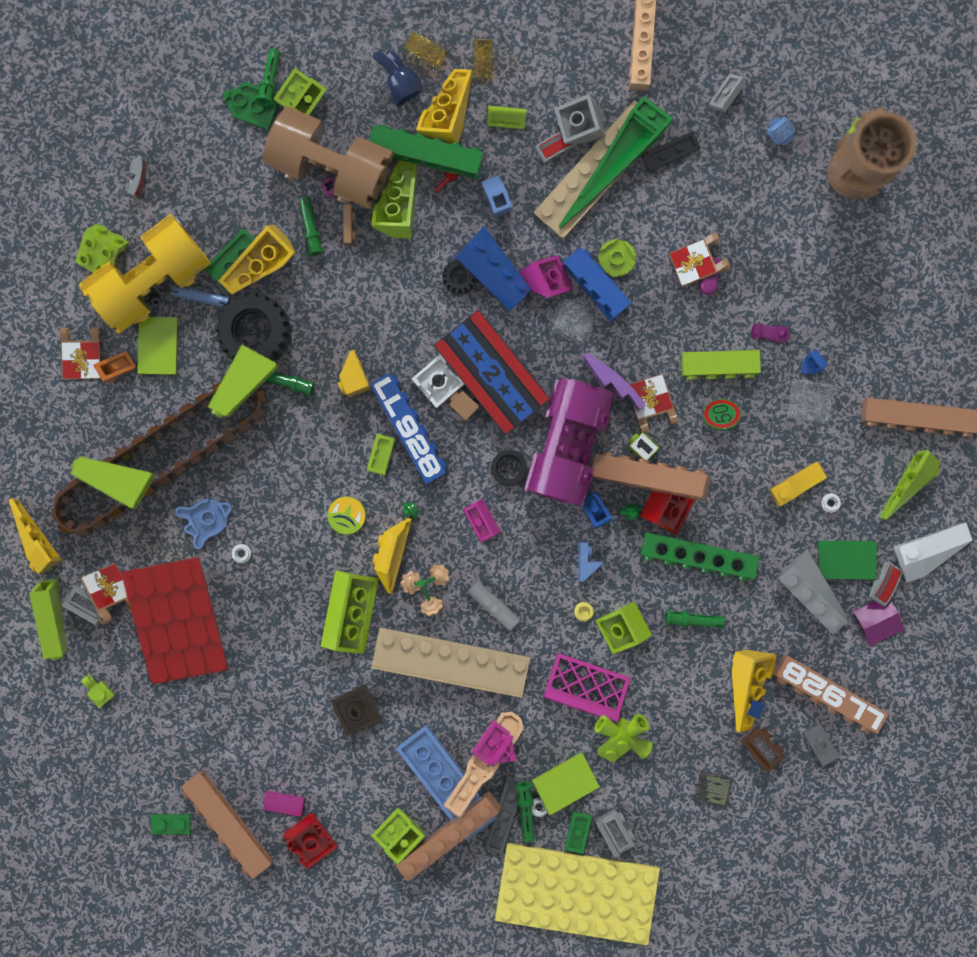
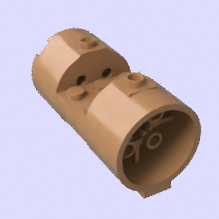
(295, 146)
(867, 159)

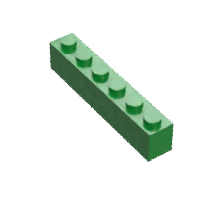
(429, 152)

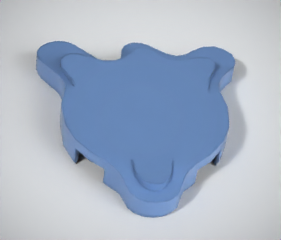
(205, 519)

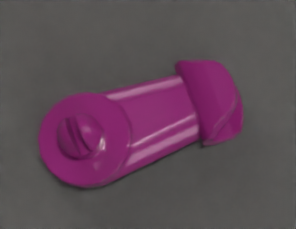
(709, 285)
(773, 333)

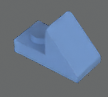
(585, 567)

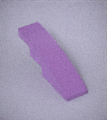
(608, 377)

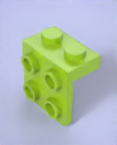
(99, 247)

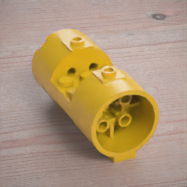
(118, 295)

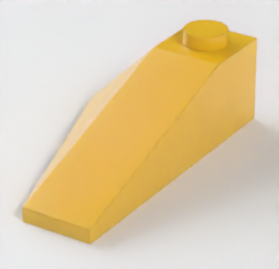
(447, 112)
(263, 256)
(36, 546)
(749, 676)

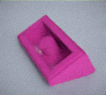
(481, 520)
(283, 803)

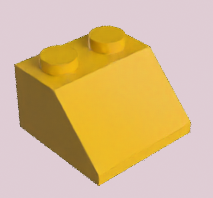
(353, 377)

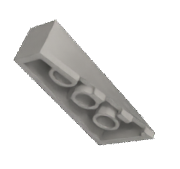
(813, 591)

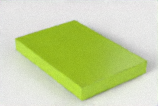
(158, 346)
(565, 783)

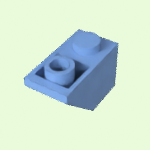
(497, 196)

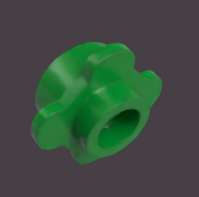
(631, 511)

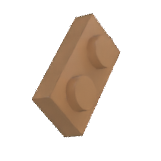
(349, 217)

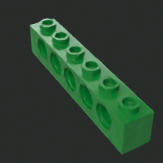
(748, 562)

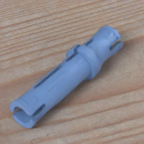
(199, 296)

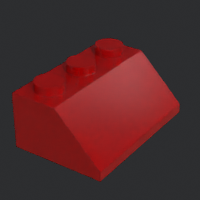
(667, 511)

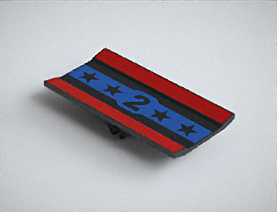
(492, 372)

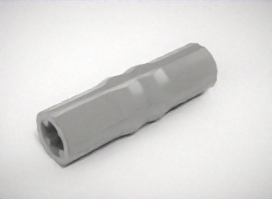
(493, 605)

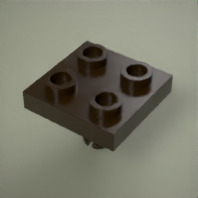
(356, 710)

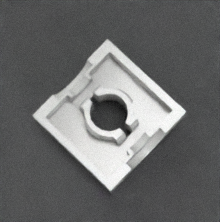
(424, 379)

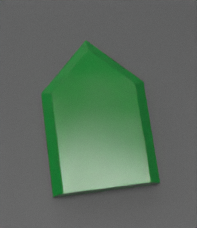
(244, 107)

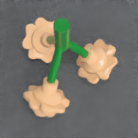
(412, 582)

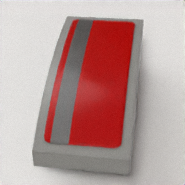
(553, 147)
(137, 169)
(885, 586)

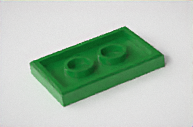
(228, 255)
(847, 559)

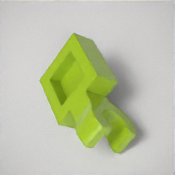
(99, 692)

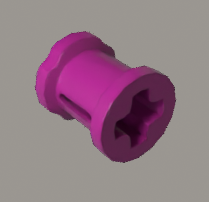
(328, 183)

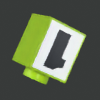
(642, 446)

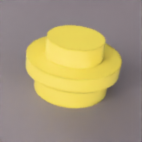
(583, 611)

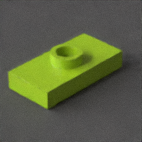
(506, 117)
(380, 454)

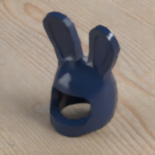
(401, 80)

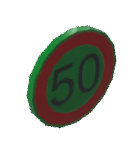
(722, 414)

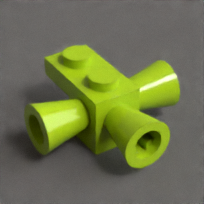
(623, 737)

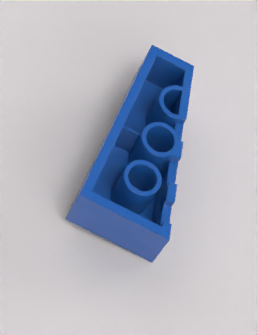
(493, 269)
(596, 284)

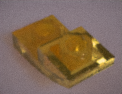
(425, 49)

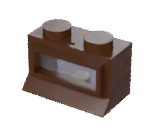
(763, 749)

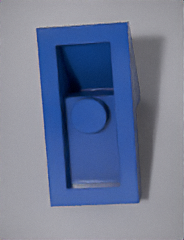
(596, 510)

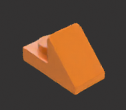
(114, 367)

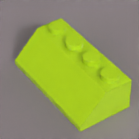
(349, 612)

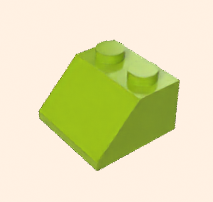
(623, 627)

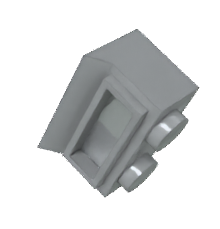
(81, 604)
(614, 832)

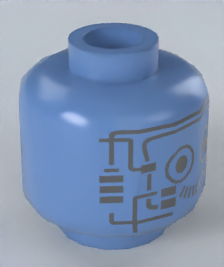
(781, 131)

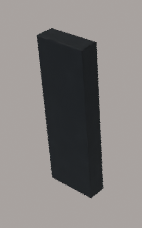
(670, 152)

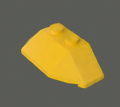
(390, 553)

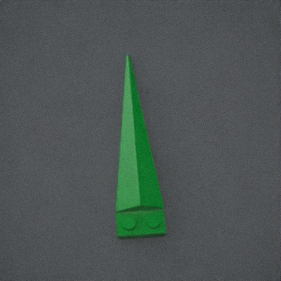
(638, 133)

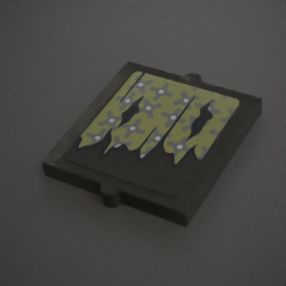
(713, 789)

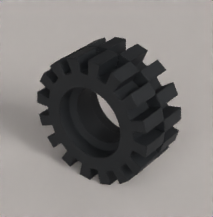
(451, 285)

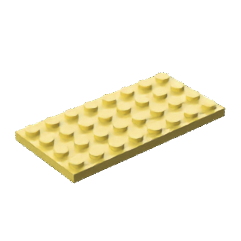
(577, 893)

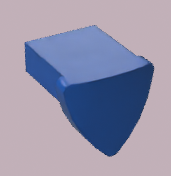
(813, 363)

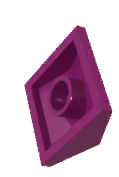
(878, 621)

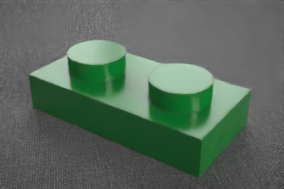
(170, 823)
(578, 832)

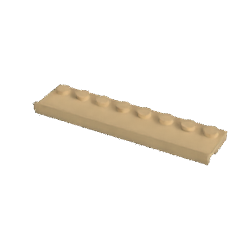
(564, 195)
(450, 662)

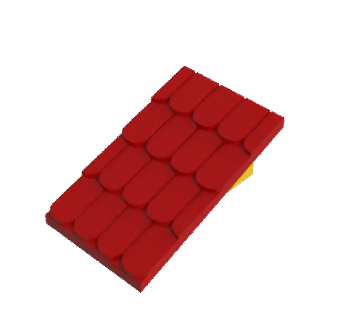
(175, 620)

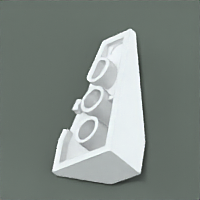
(926, 553)

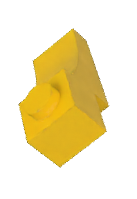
(797, 484)

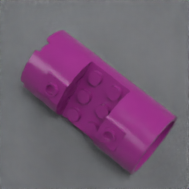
(576, 416)

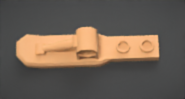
(477, 771)

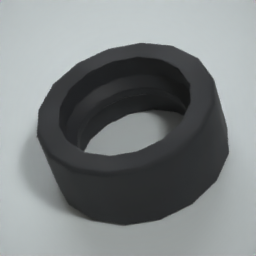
(509, 453)

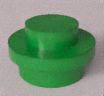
(410, 510)

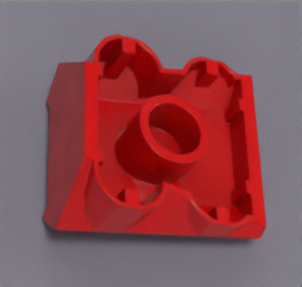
(309, 840)

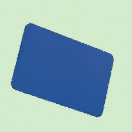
(756, 709)

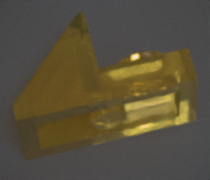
(483, 58)

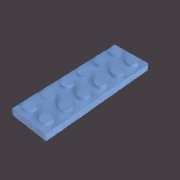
(435, 768)

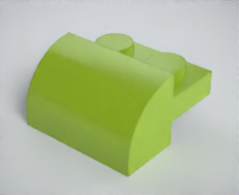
(300, 92)
(398, 835)

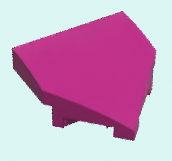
(495, 745)

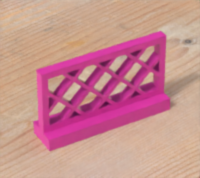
(585, 704)

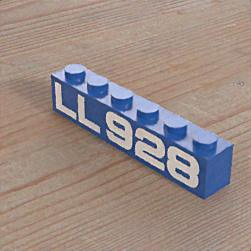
(408, 428)

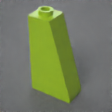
(242, 379)
(117, 481)
(49, 618)

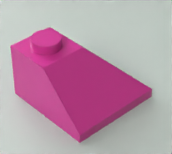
(547, 277)

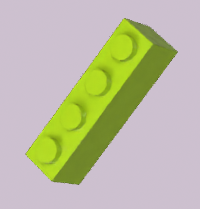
(720, 364)

